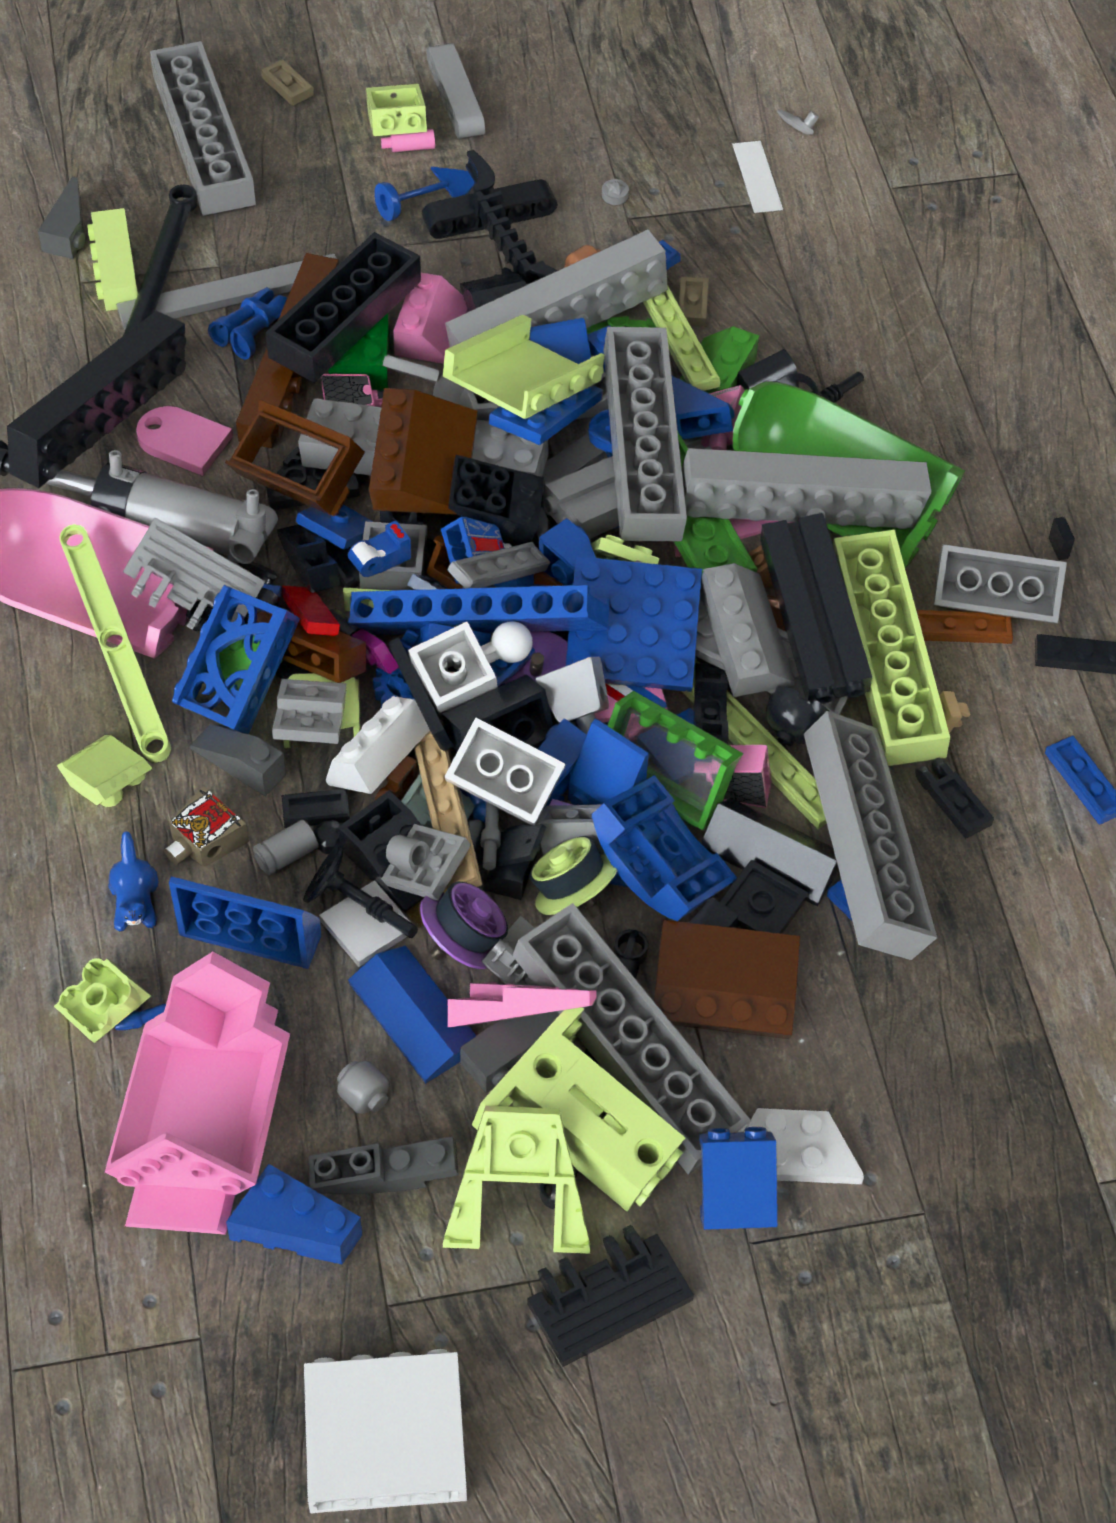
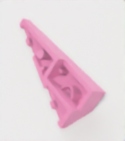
(506, 1001)

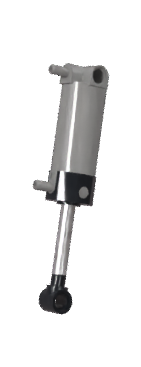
(212, 519)

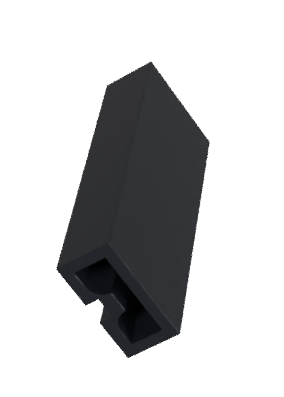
(815, 609)

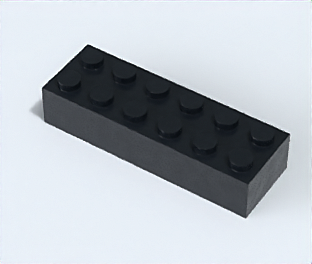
(343, 307)

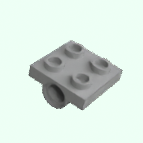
(424, 861)

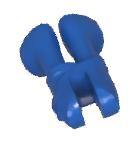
(228, 328)

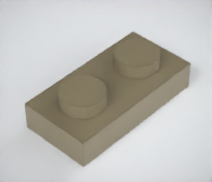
(287, 82)
(693, 299)

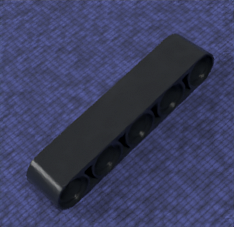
(458, 216)

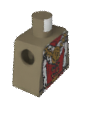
(205, 830)

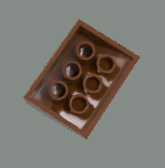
(418, 450)
(727, 979)

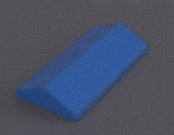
(411, 1011)

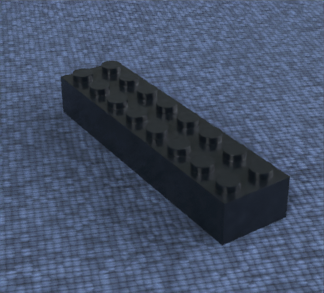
(96, 399)

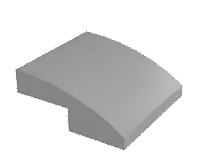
(309, 711)

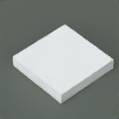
(357, 931)

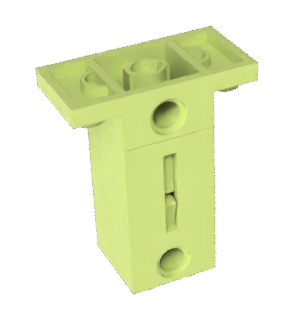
(606, 1127)

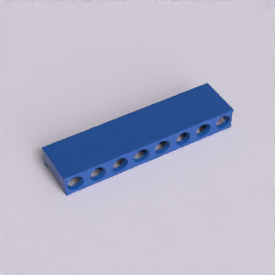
(481, 608)

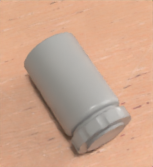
(285, 847)

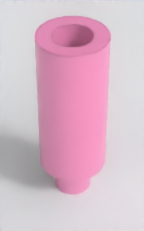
(409, 141)

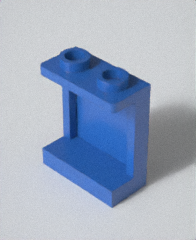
(738, 1179)

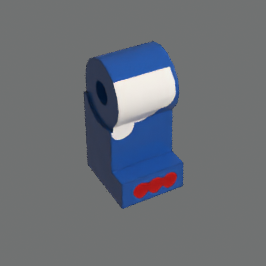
(381, 551)

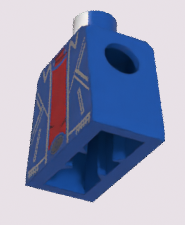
(471, 538)

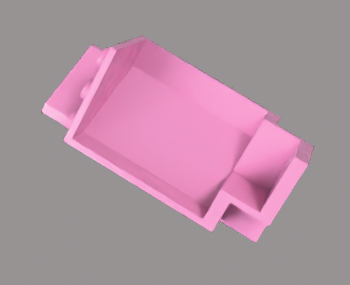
(199, 1099)

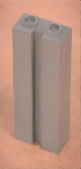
(590, 496)

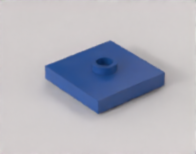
(341, 530)

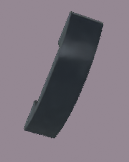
(711, 700)

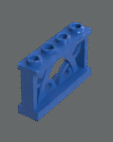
(219, 633)

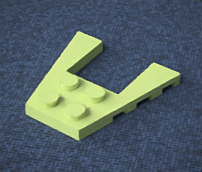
(525, 1148)

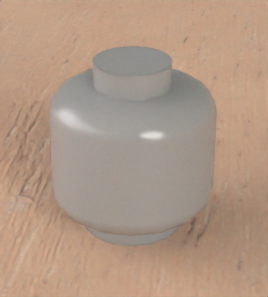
(363, 1087)

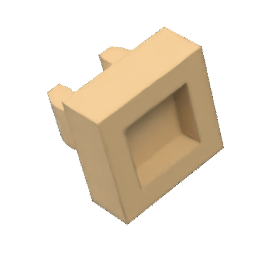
(952, 710)

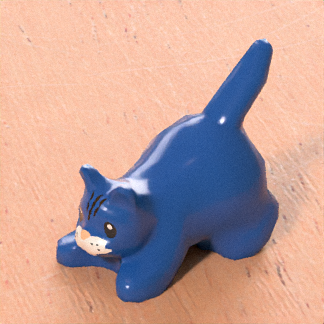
(131, 883)

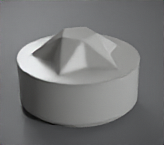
(615, 192)

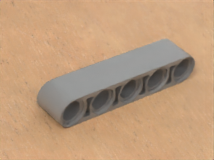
(455, 91)

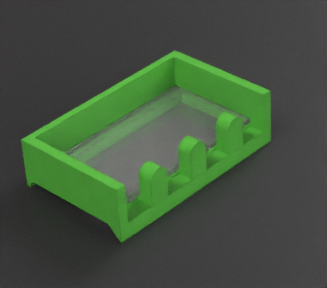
(681, 756)

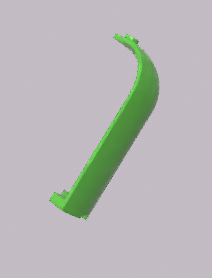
(800, 422)

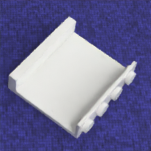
(384, 1431)

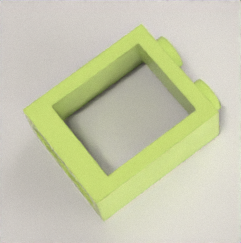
(407, 106)

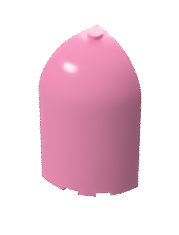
(40, 579)

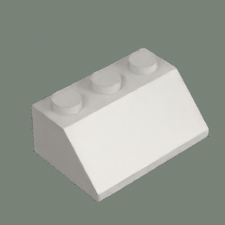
(378, 746)

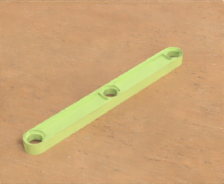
(120, 659)

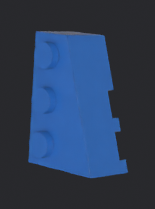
(564, 744)
(294, 1218)

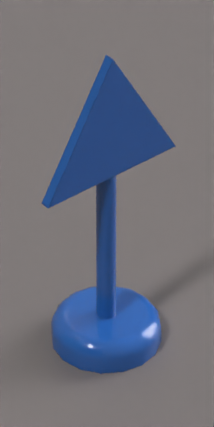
(389, 201)

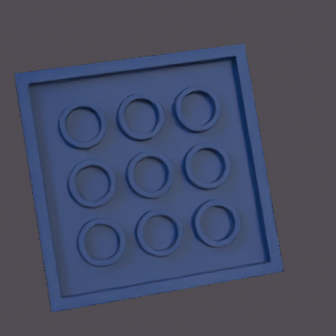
(649, 622)

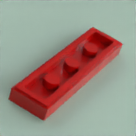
(311, 610)

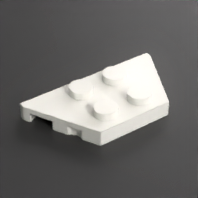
(809, 1146)

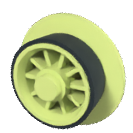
(571, 875)

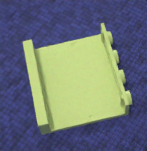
(517, 371)

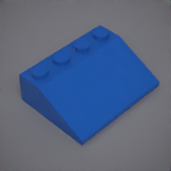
(245, 923)

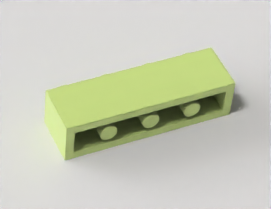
(113, 256)

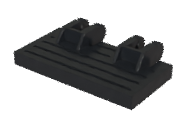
(606, 1302)

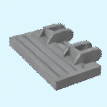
(190, 568)

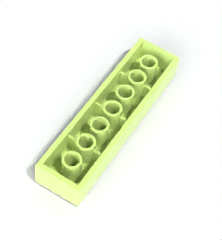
(903, 687)

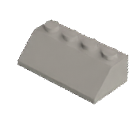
(999, 583)
(745, 630)

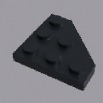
(306, 476)

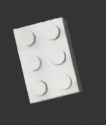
(504, 771)

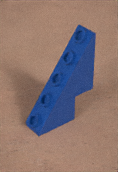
(699, 412)

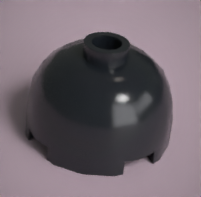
(791, 715)

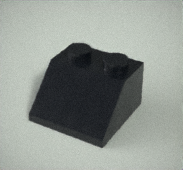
(484, 290)

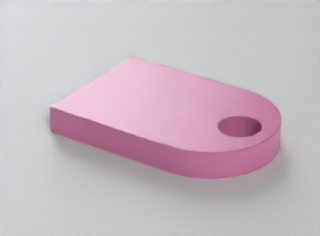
(182, 438)

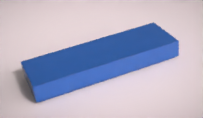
(1084, 778)

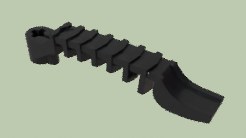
(493, 216)

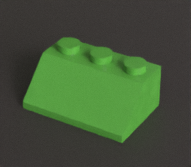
(729, 354)

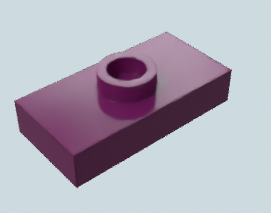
(377, 652)

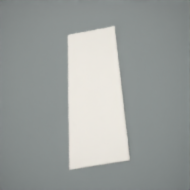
(757, 176)

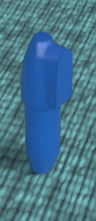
(138, 1019)

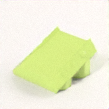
(104, 770)
(101, 998)

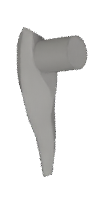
(802, 125)

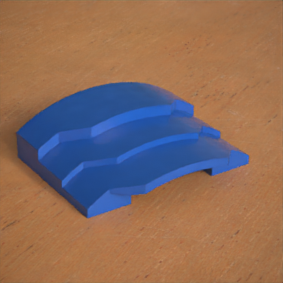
(658, 851)

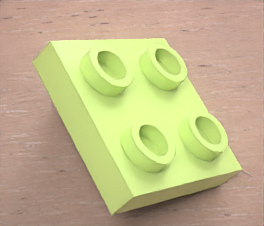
(613, 548)

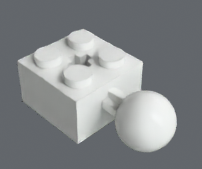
(461, 649)

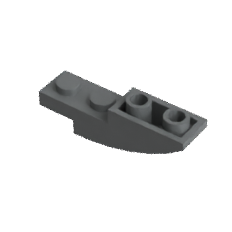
(380, 1170)

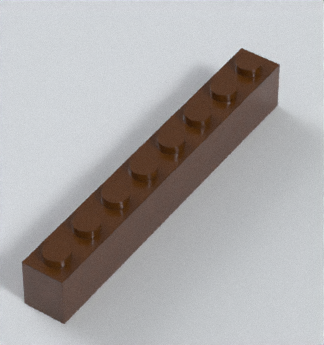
(272, 380)

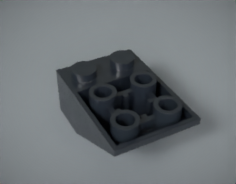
(497, 497)
(367, 837)

